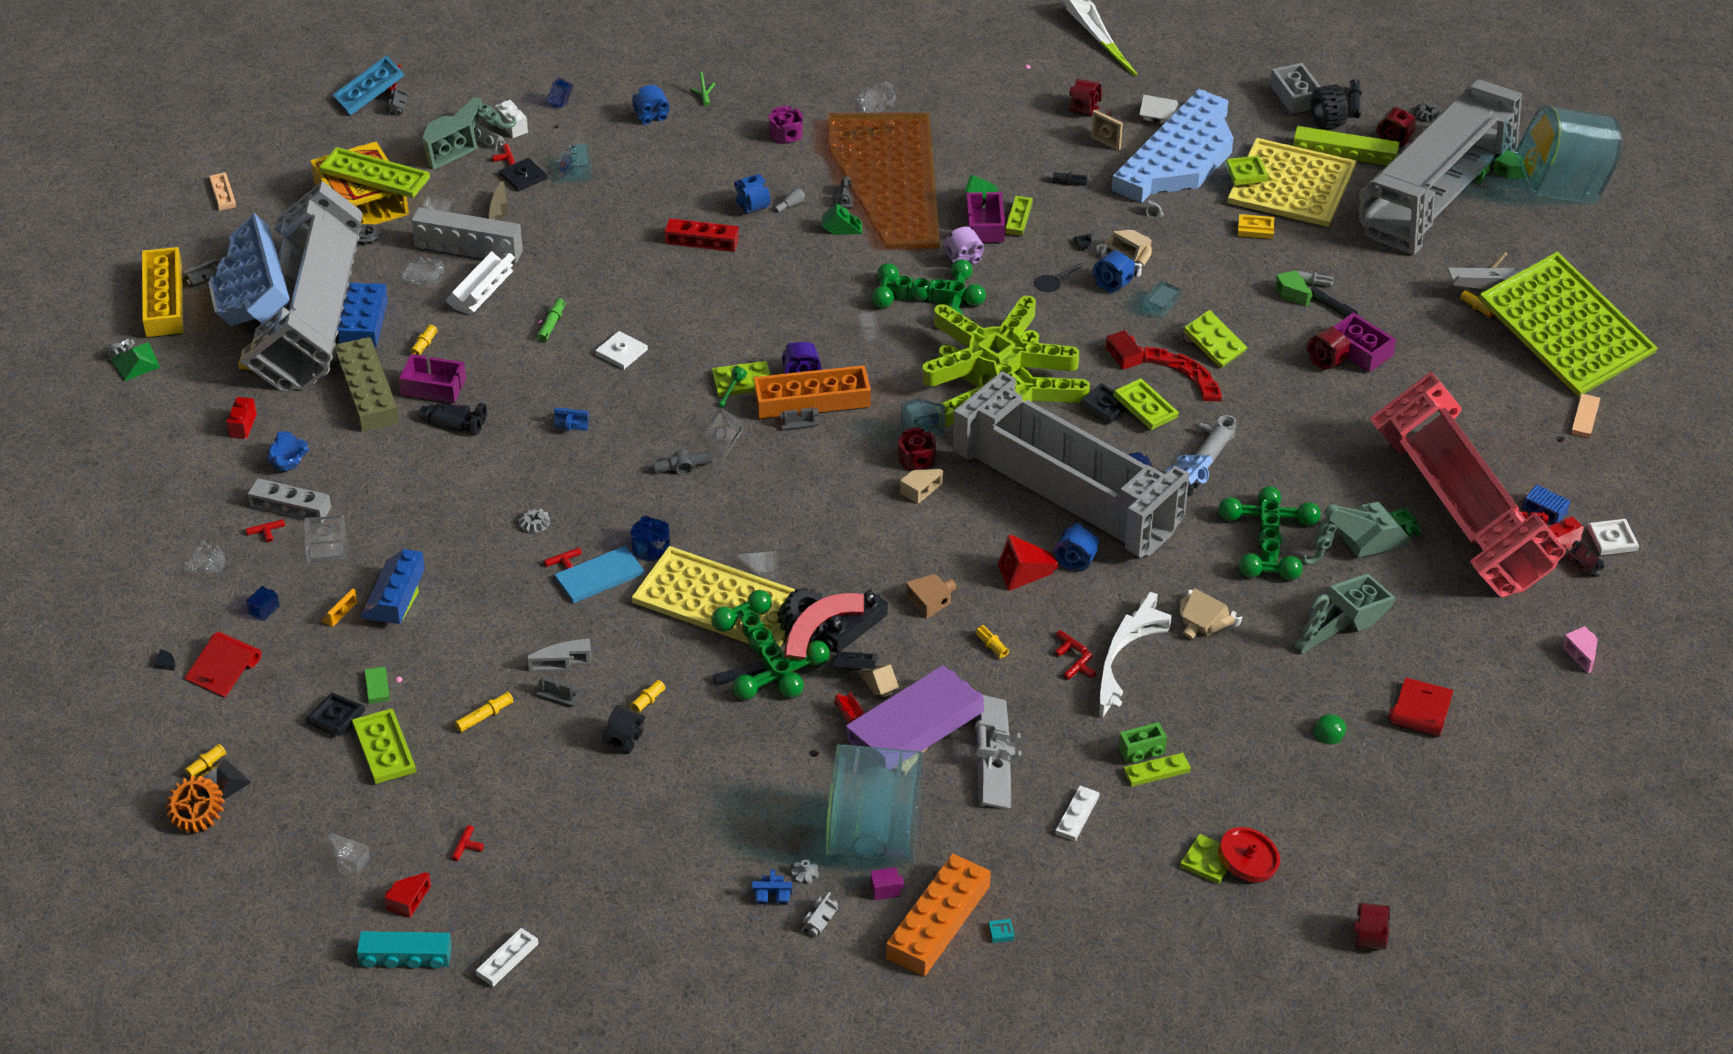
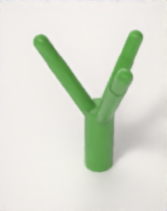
(704, 94)

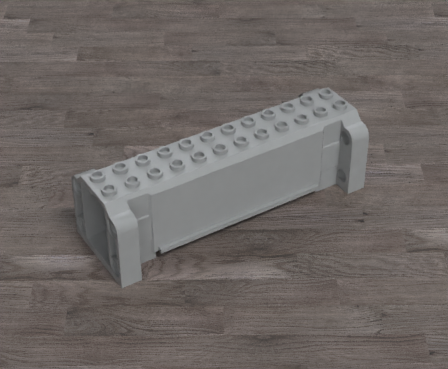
(1439, 165)
(316, 263)
(1070, 466)

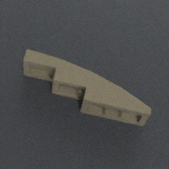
(499, 203)

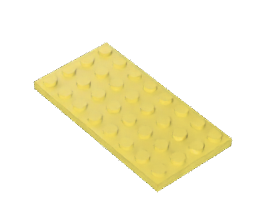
(695, 586)

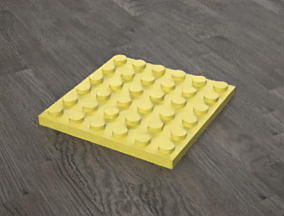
(1299, 184)

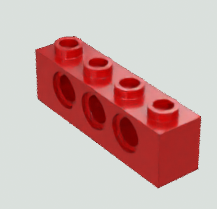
(701, 235)

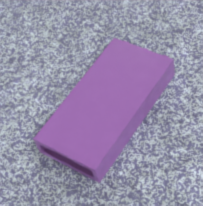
(918, 714)

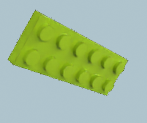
(374, 172)

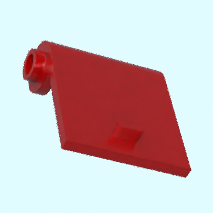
(222, 663)
(1421, 707)

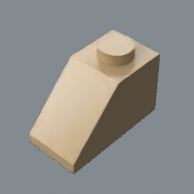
(920, 483)
(880, 680)

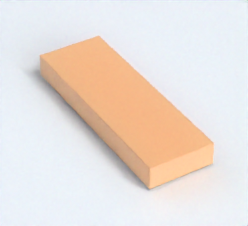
(222, 191)
(1585, 415)

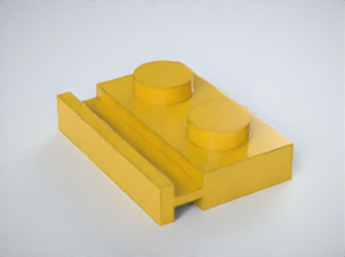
(1256, 226)

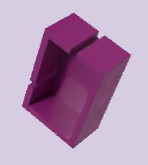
(986, 221)
(440, 385)

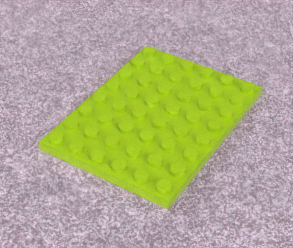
(1568, 323)

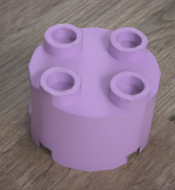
(964, 245)

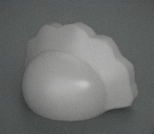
(1153, 207)

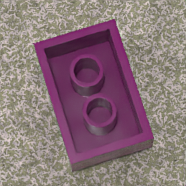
(1368, 343)

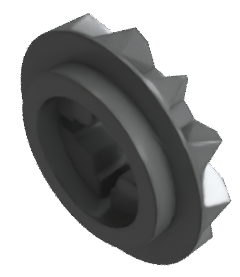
(1424, 115)
(373, 233)

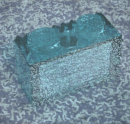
(1161, 299)

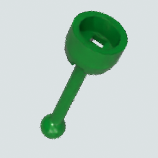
(738, 374)

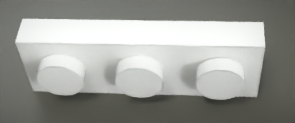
(1077, 813)
(507, 957)

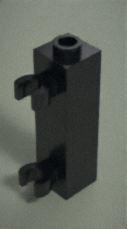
(850, 627)

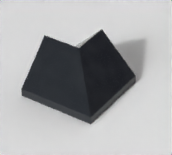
(226, 777)

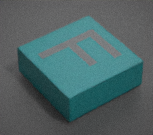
(1001, 930)

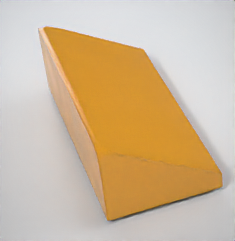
(340, 608)

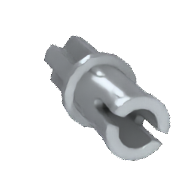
(1316, 279)

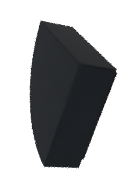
(1083, 241)
(165, 661)

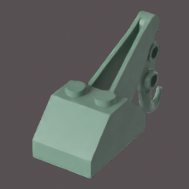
(454, 135)
(1364, 530)
(1352, 602)

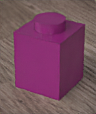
(886, 883)

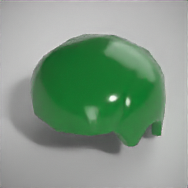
(1330, 729)

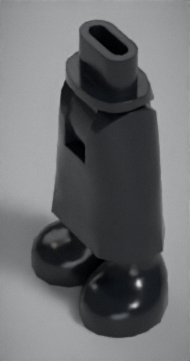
(455, 416)

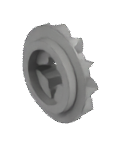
(120, 347)
(536, 525)

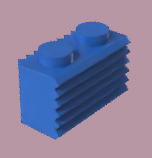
(1542, 500)

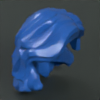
(286, 451)

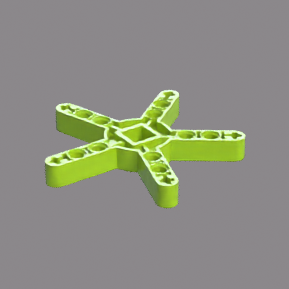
(982, 342)
(1029, 387)

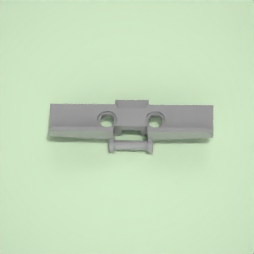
(1481, 277)
(993, 726)

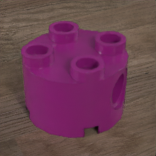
(785, 124)

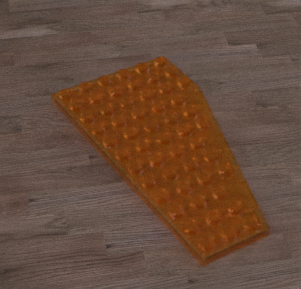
(890, 173)

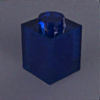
(559, 92)
(262, 603)

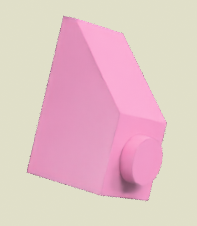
(1581, 647)

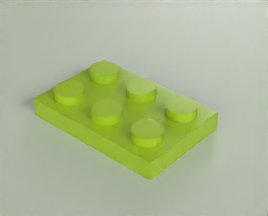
(1215, 339)
(723, 378)
(1146, 404)

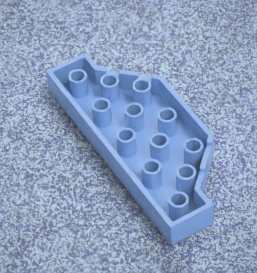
(1180, 152)
(250, 278)

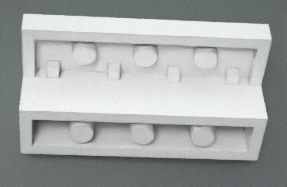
(480, 283)

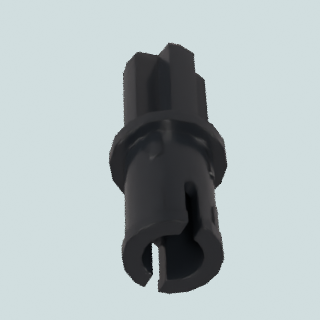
(1068, 178)

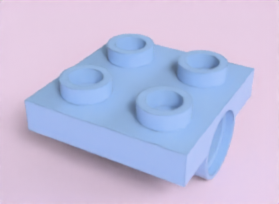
(1195, 465)

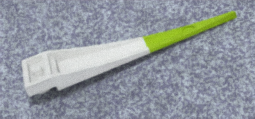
(1087, 15)

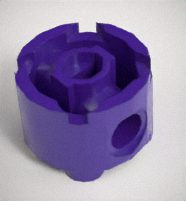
(800, 358)

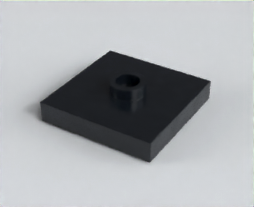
(523, 174)
(1103, 403)
(856, 660)
(335, 714)

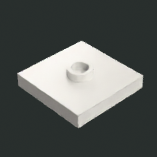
(621, 350)
(1613, 537)

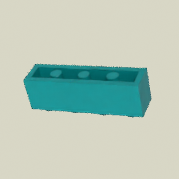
(404, 949)

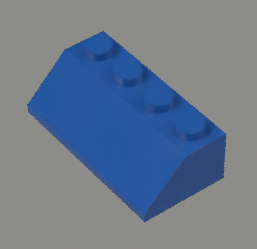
(395, 587)

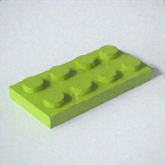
(384, 746)

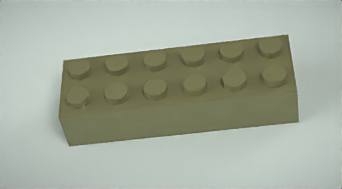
(366, 384)

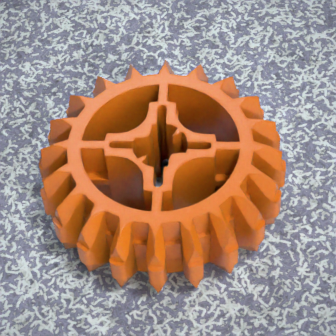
(191, 788)

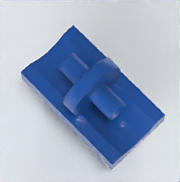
(571, 419)
(772, 885)

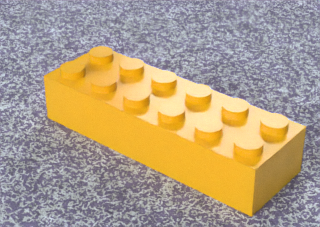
(162, 292)

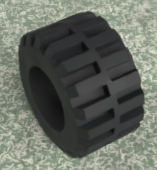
(1329, 106)
(800, 601)

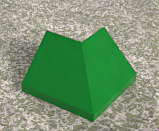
(135, 361)

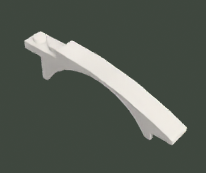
(1141, 623)

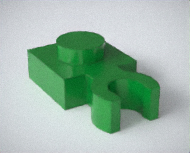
(1406, 521)

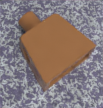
(930, 593)

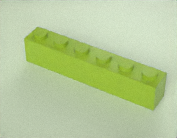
(1347, 145)

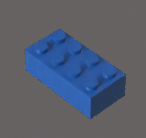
(363, 312)

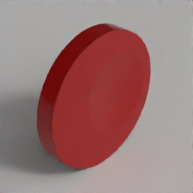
(1249, 854)

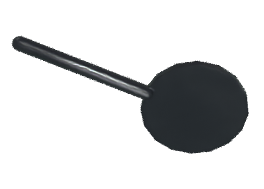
(1050, 283)

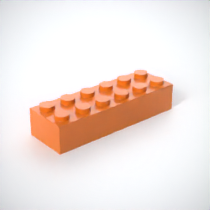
(819, 389)
(938, 915)

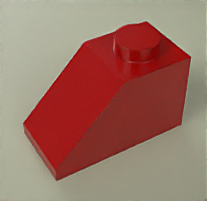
(407, 894)

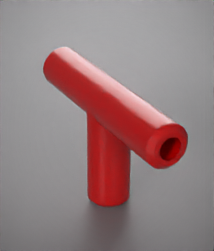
(507, 155)
(266, 529)
(563, 558)
(1069, 643)
(1080, 666)
(464, 842)

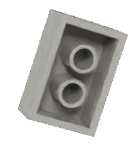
(1294, 87)

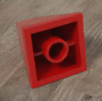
(1024, 563)

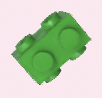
(1142, 743)

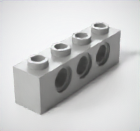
(288, 500)

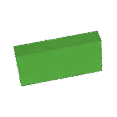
(377, 685)

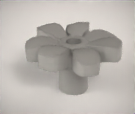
(805, 871)

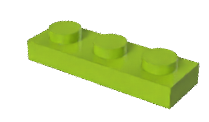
(1019, 215)
(1157, 769)

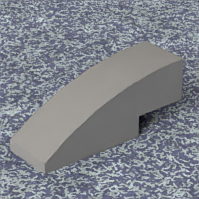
(561, 656)

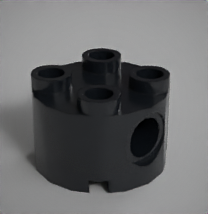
(623, 728)

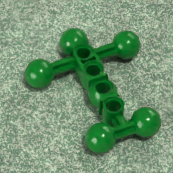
(938, 291)
(1269, 537)
(789, 683)

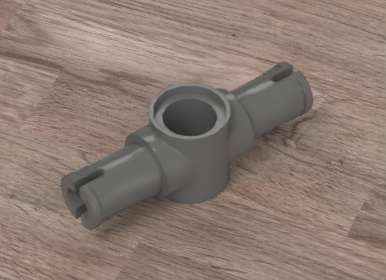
(682, 462)

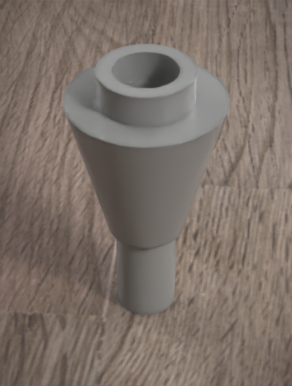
(794, 198)

